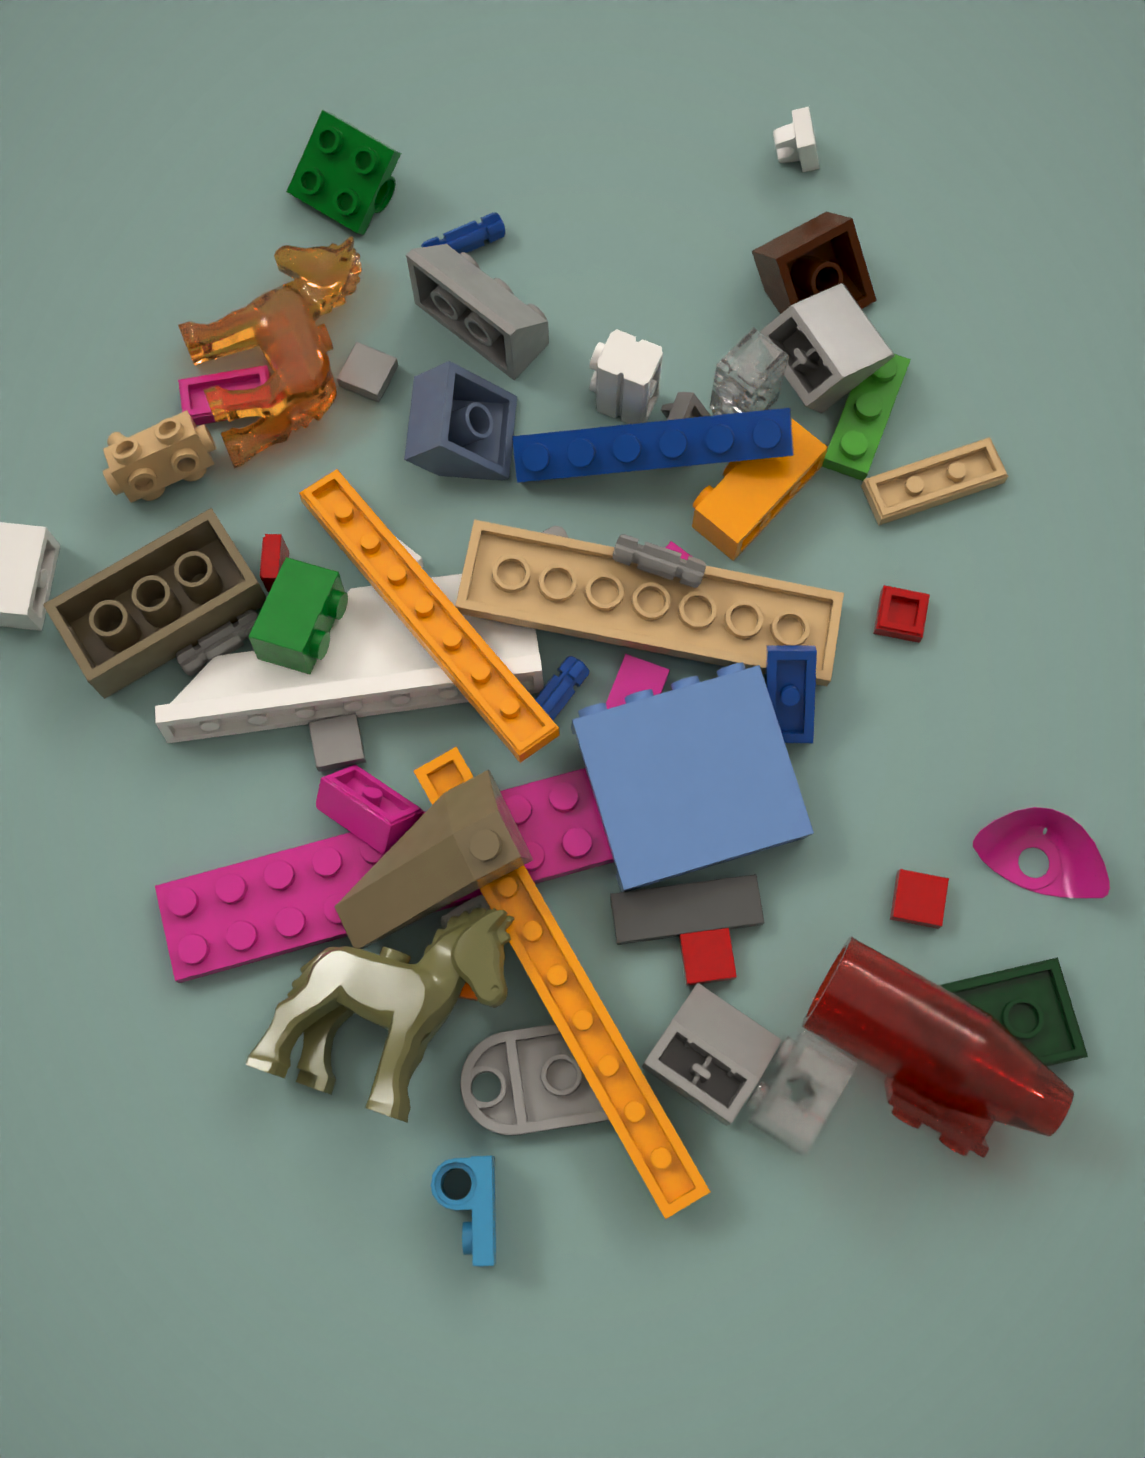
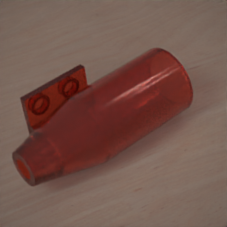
(939, 1052)

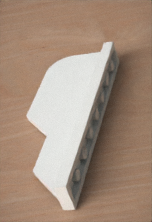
(367, 671)

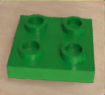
(345, 173)

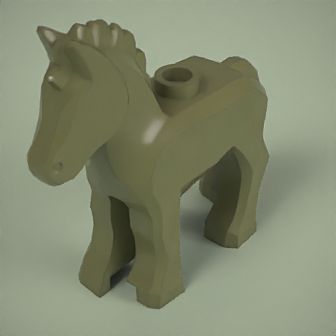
(390, 992)

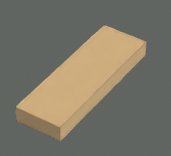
(934, 481)

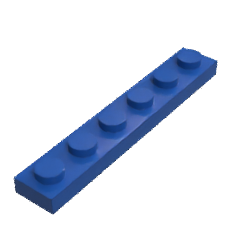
(654, 445)

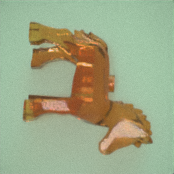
(292, 343)

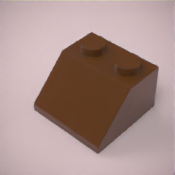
(813, 260)

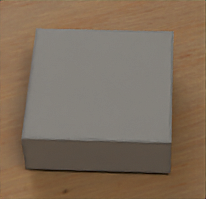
(367, 372)
(337, 742)

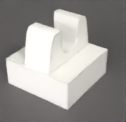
(797, 141)

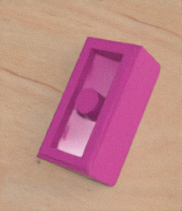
(366, 807)

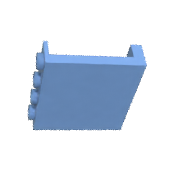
(691, 776)

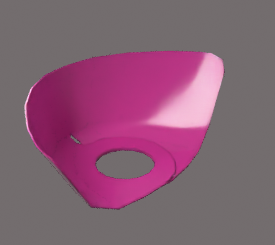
(1073, 857)

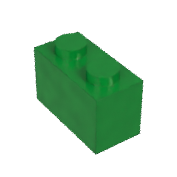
(298, 616)

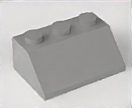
(477, 308)

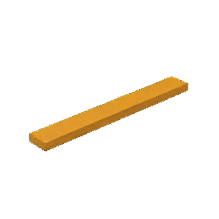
(430, 616)

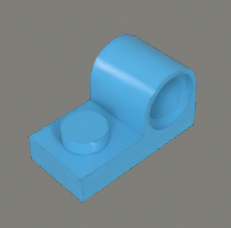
(480, 1234)

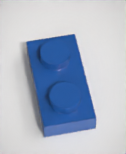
(792, 689)

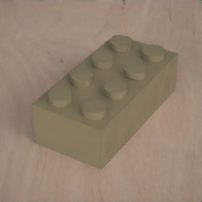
(155, 603)

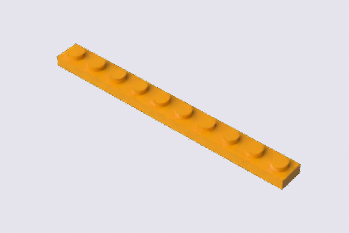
(584, 1021)

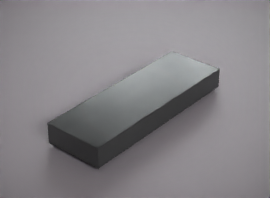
(686, 909)

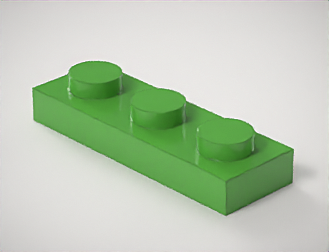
(865, 420)

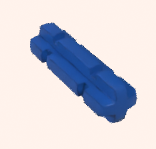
(471, 235)
(559, 689)

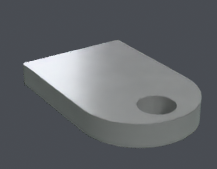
(538, 1083)

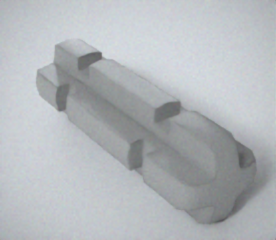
(659, 560)
(218, 642)

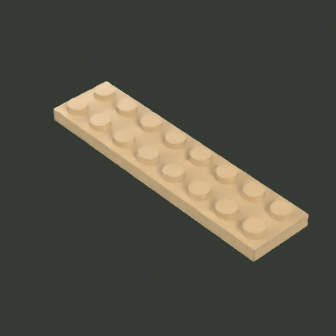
(588, 595)

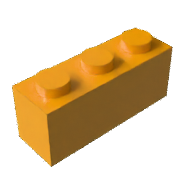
(755, 493)

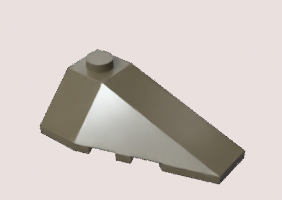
(443, 857)

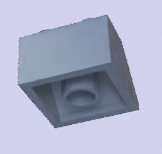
(460, 424)

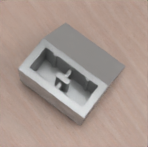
(828, 346)
(712, 1054)

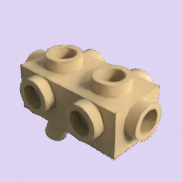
(158, 457)

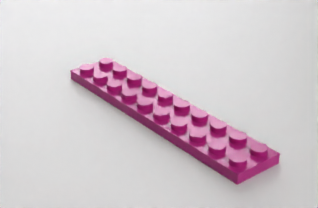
(290, 895)

